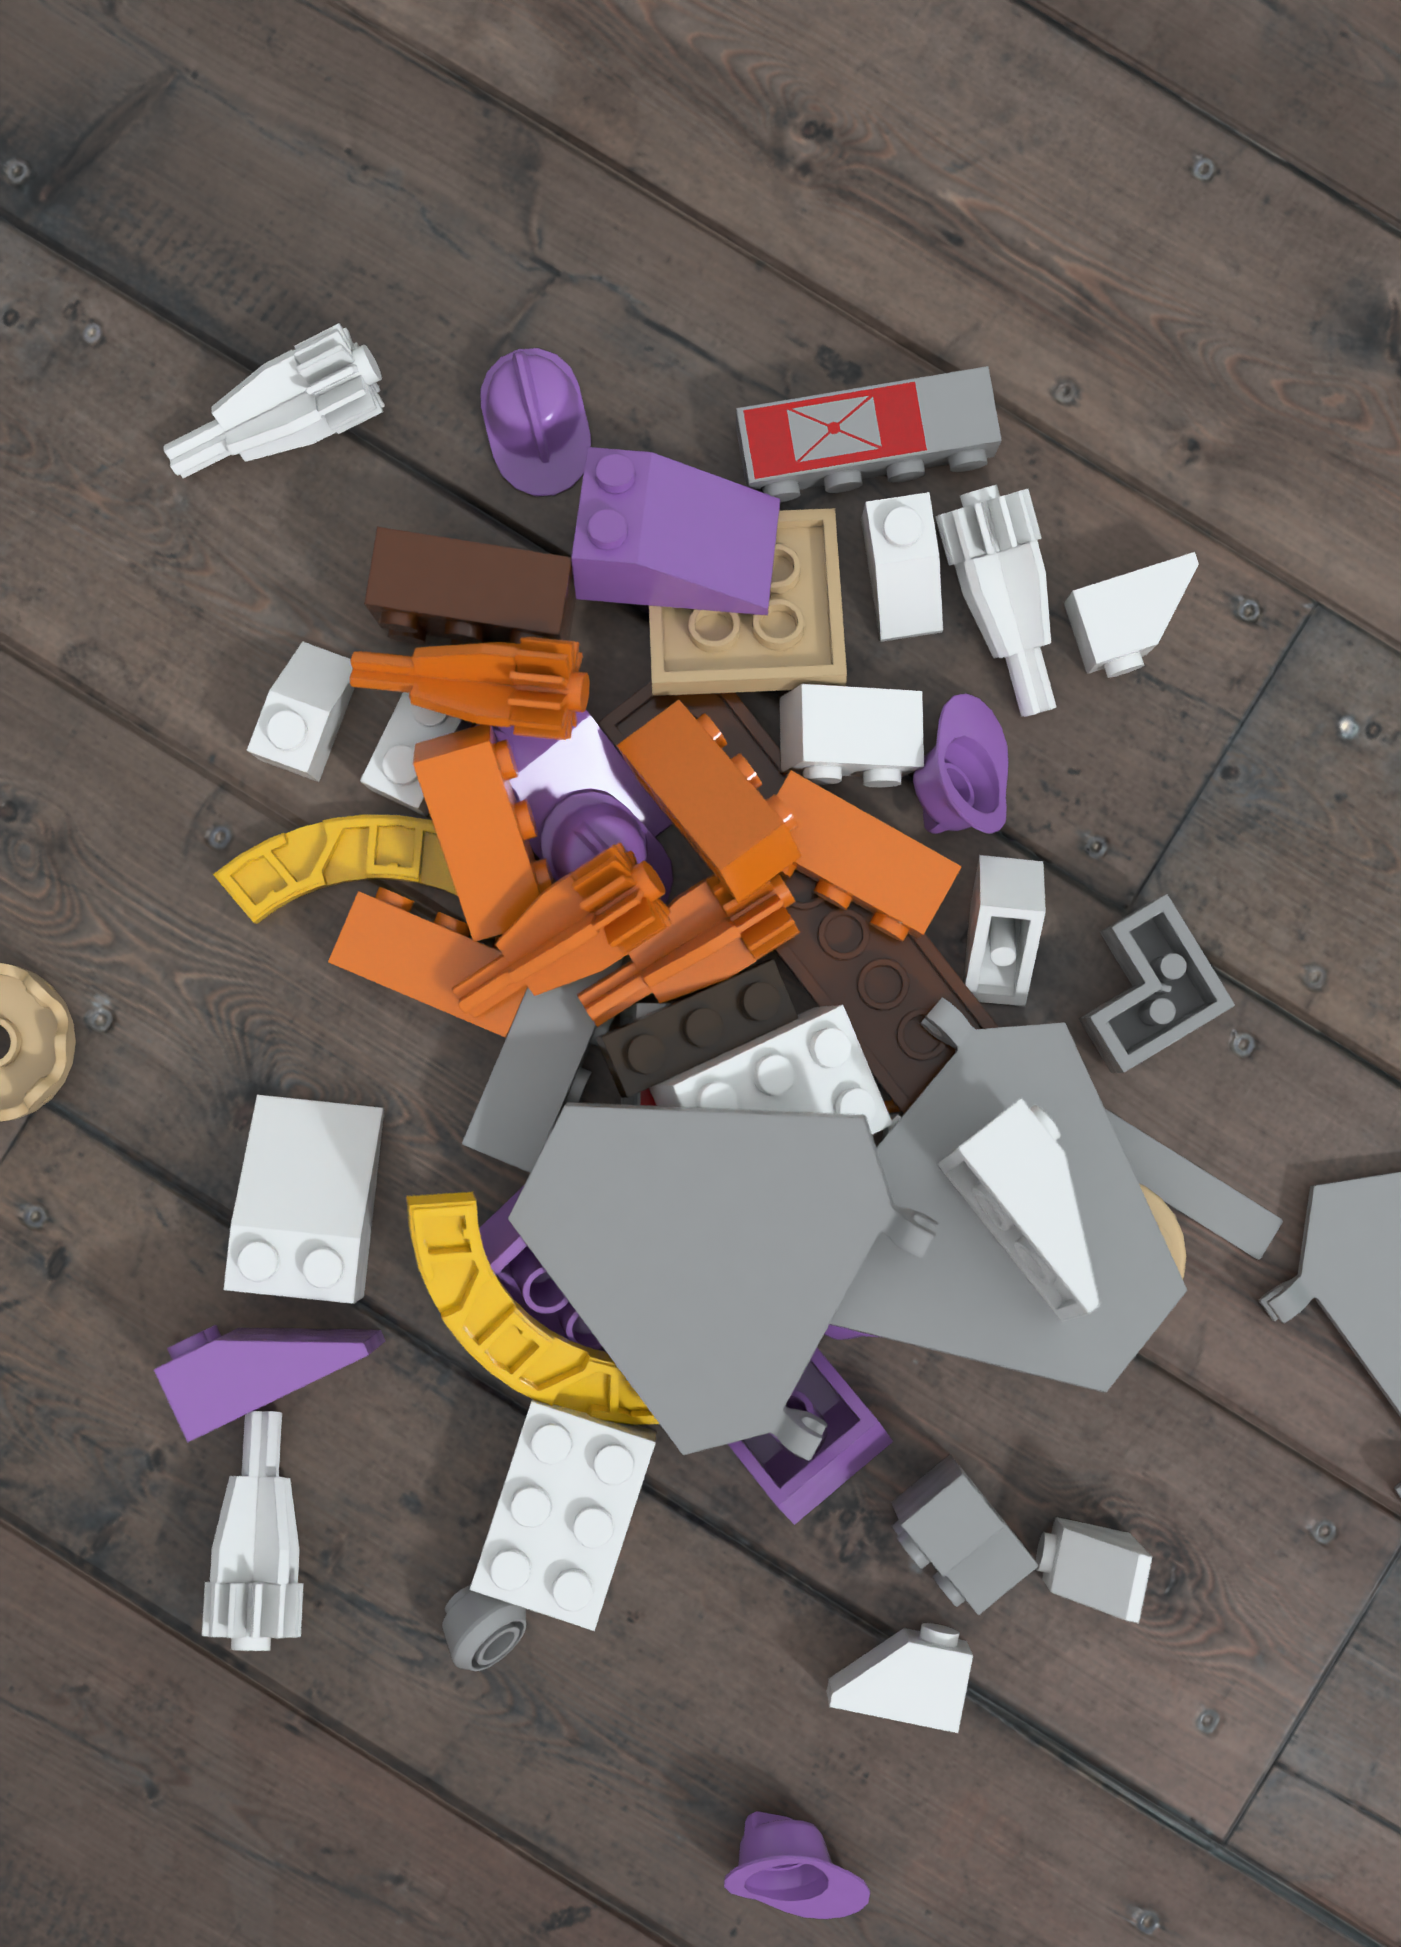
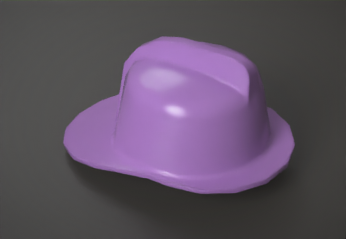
(535, 421)
(965, 770)
(592, 823)
(791, 1870)

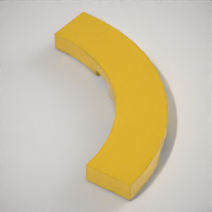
(335, 854)
(499, 1329)

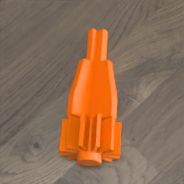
(490, 683)
(572, 930)
(704, 945)

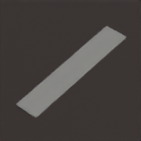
(1197, 1191)

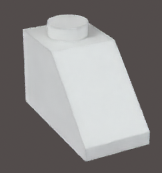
(903, 566)
(1127, 614)
(304, 712)
(1004, 929)
(1095, 1567)
(908, 1679)

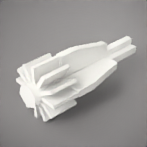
(287, 404)
(1004, 584)
(255, 1548)

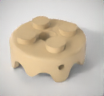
(40, 1042)

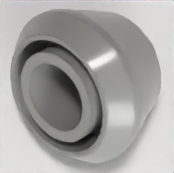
(481, 1629)

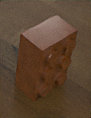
(467, 590)

